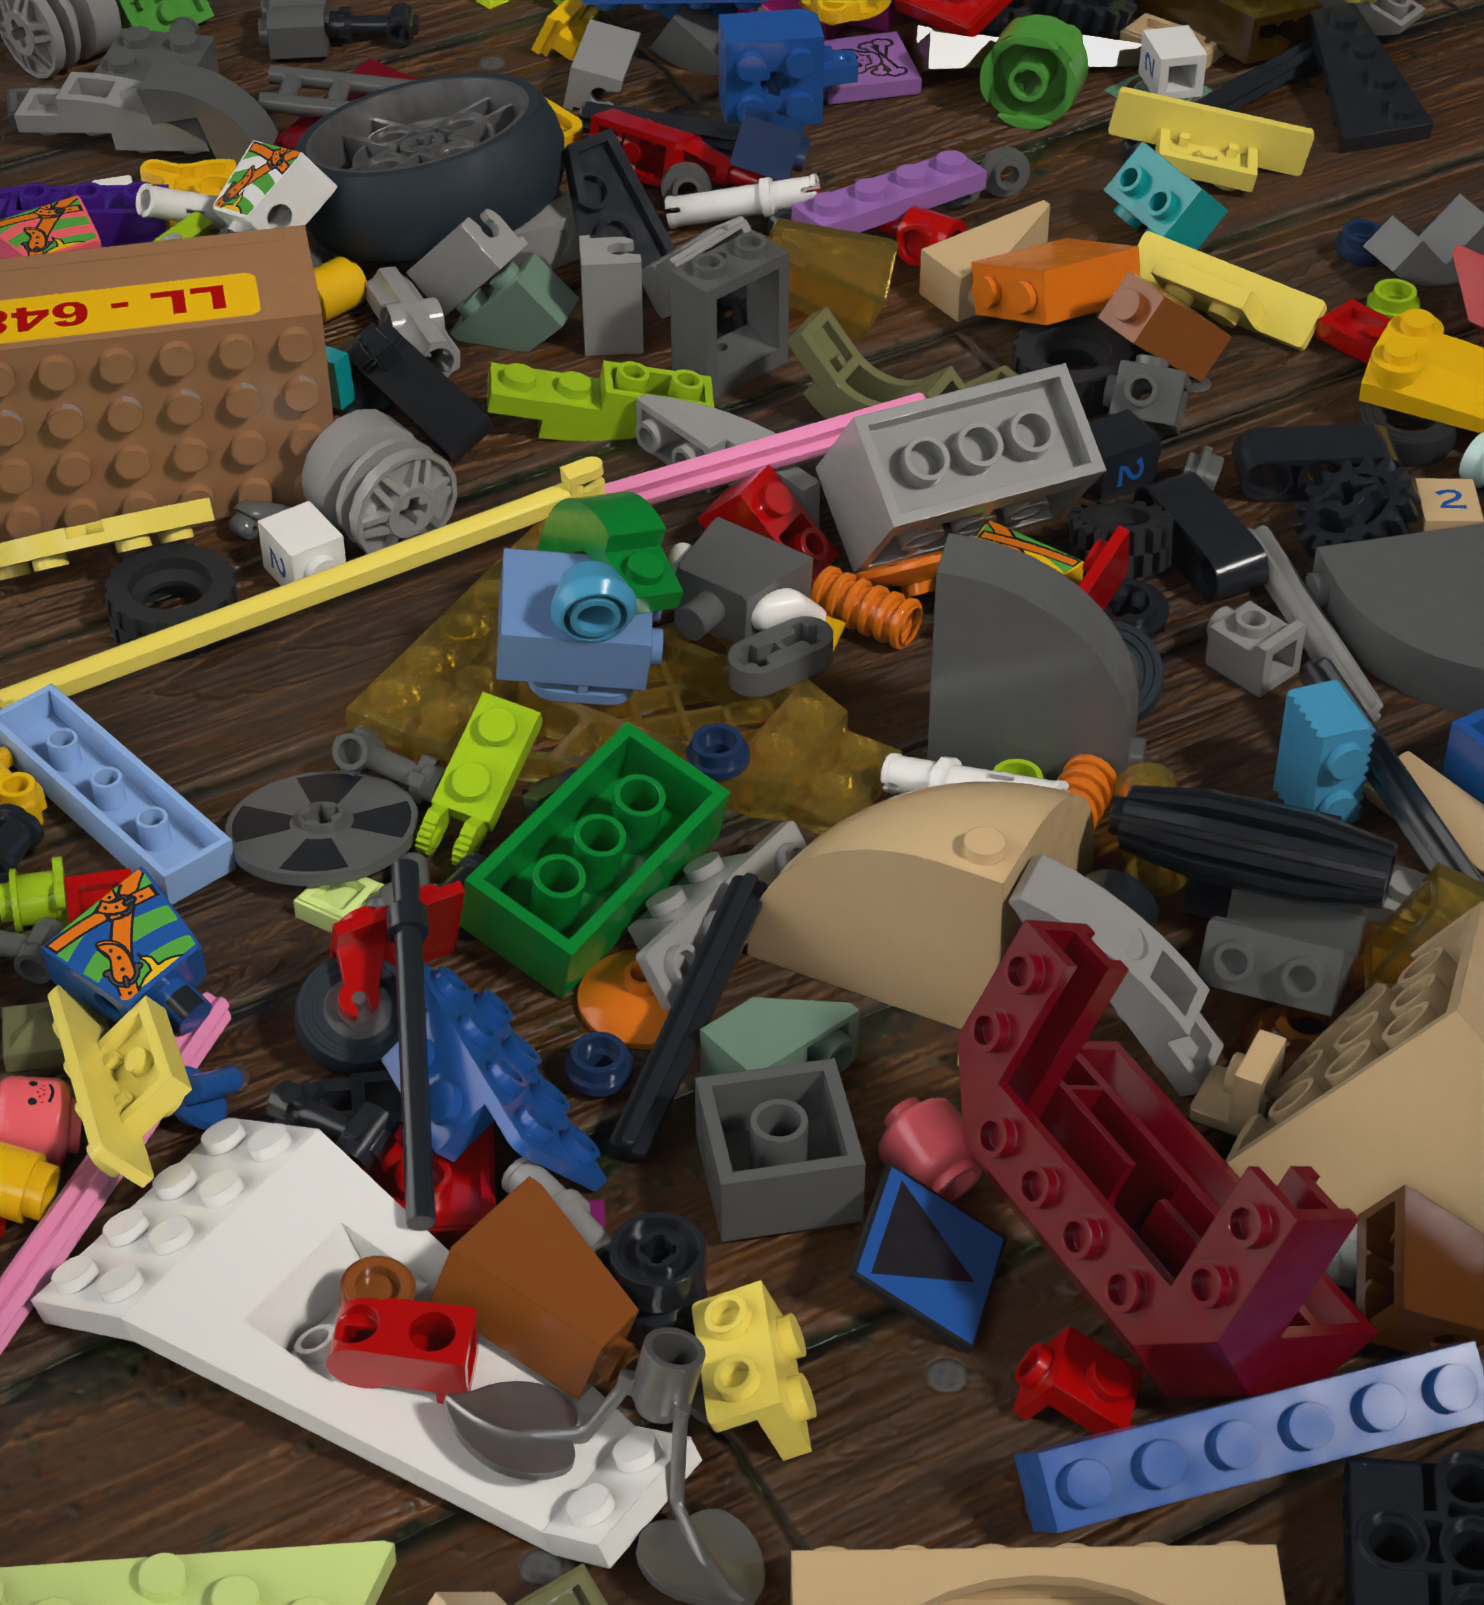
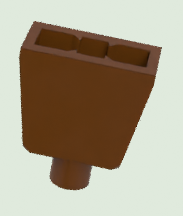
(1419, 1273)

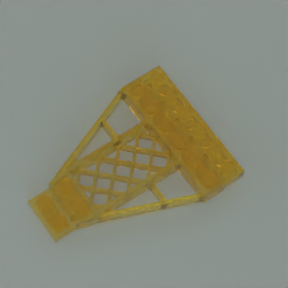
(800, 760)

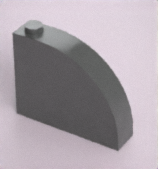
(1411, 610)
(1025, 666)

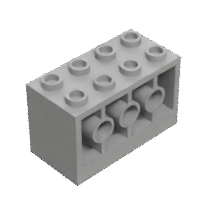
(955, 462)

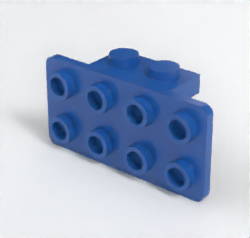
(490, 1075)

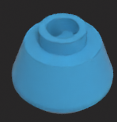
(592, 602)

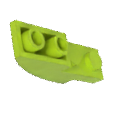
(586, 407)

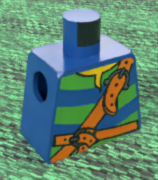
(130, 949)

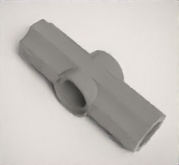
(415, 318)

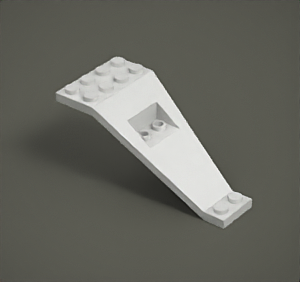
(240, 1281)

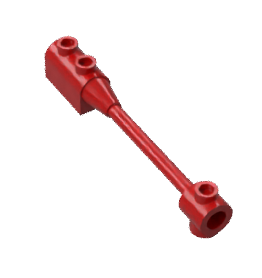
(658, 147)

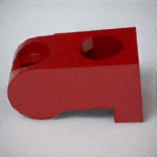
(405, 1345)

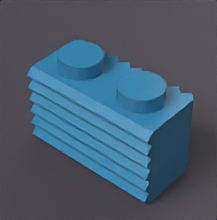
(1323, 751)

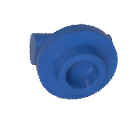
(206, 1100)

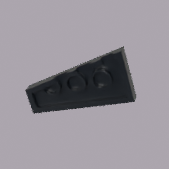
(1365, 87)

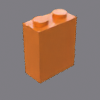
(1051, 280)

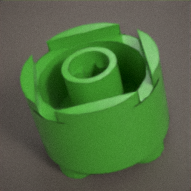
(1034, 71)

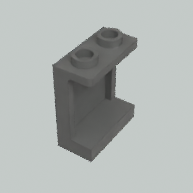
(1283, 951)

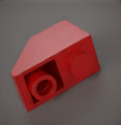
(771, 510)

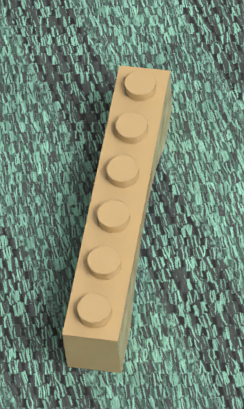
(1040, 1575)

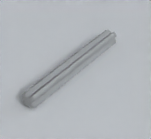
(1320, 636)

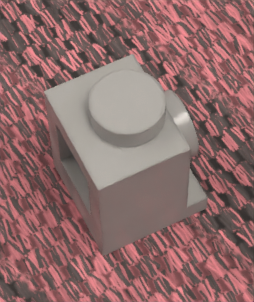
(1254, 647)

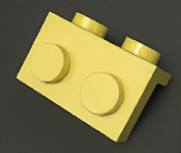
(754, 1367)

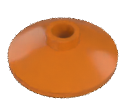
(912, 575)
(620, 1001)

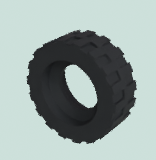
(1075, 341)
(166, 572)

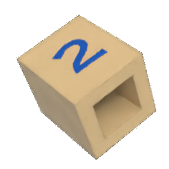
(1446, 504)

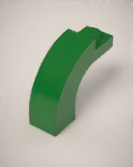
(622, 533)

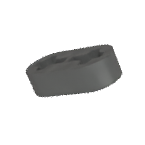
(780, 656)

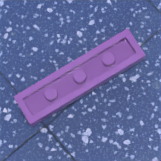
(890, 195)

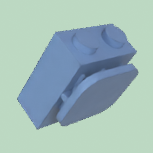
(553, 662)

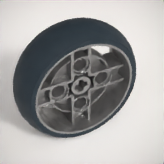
(429, 158)

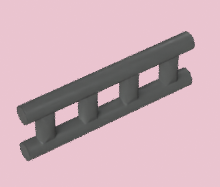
(337, 83)

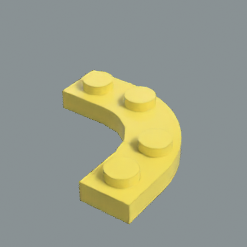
(127, 532)

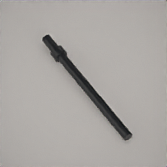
(407, 930)

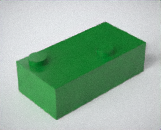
(592, 859)

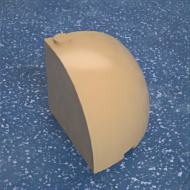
(918, 892)
(1391, 1088)

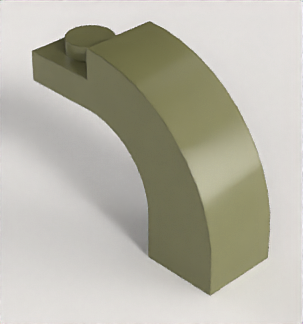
(845, 378)

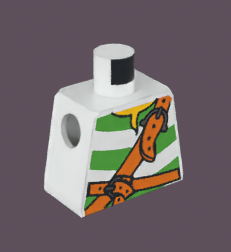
(272, 190)

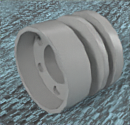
(57, 32)
(377, 481)

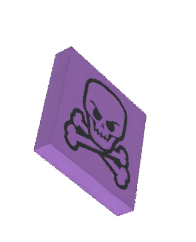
(883, 69)

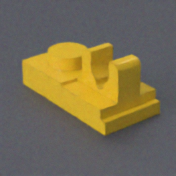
(565, 28)

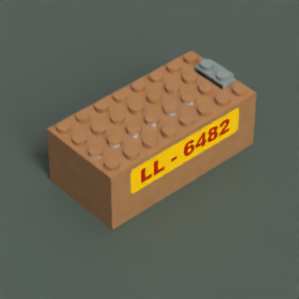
(158, 377)

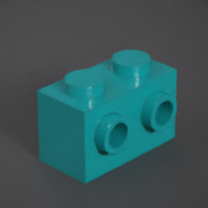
(1163, 199)

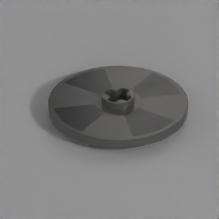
(322, 828)

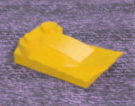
(1426, 372)

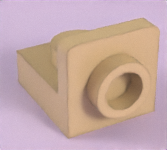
(1242, 1089)

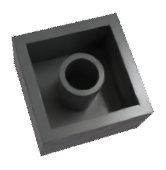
(779, 1149)

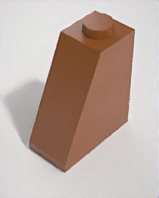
(1164, 326)
(541, 1292)

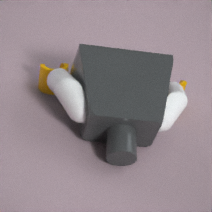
(742, 584)

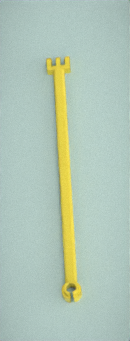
(577, 479)

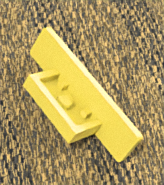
(1209, 140)
(1230, 292)
(120, 1078)

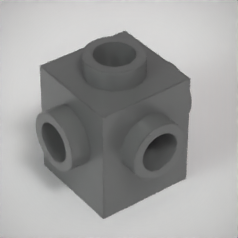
(1149, 374)

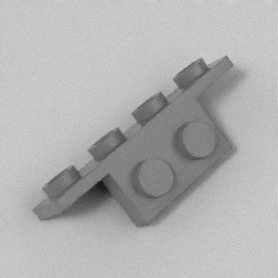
(682, 914)

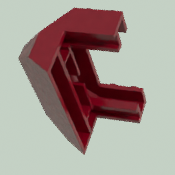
(1181, 1258)

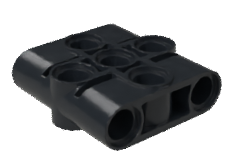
(1424, 1538)

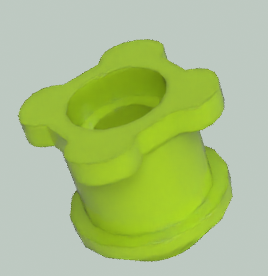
(34, 897)

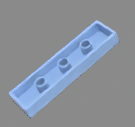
(114, 794)

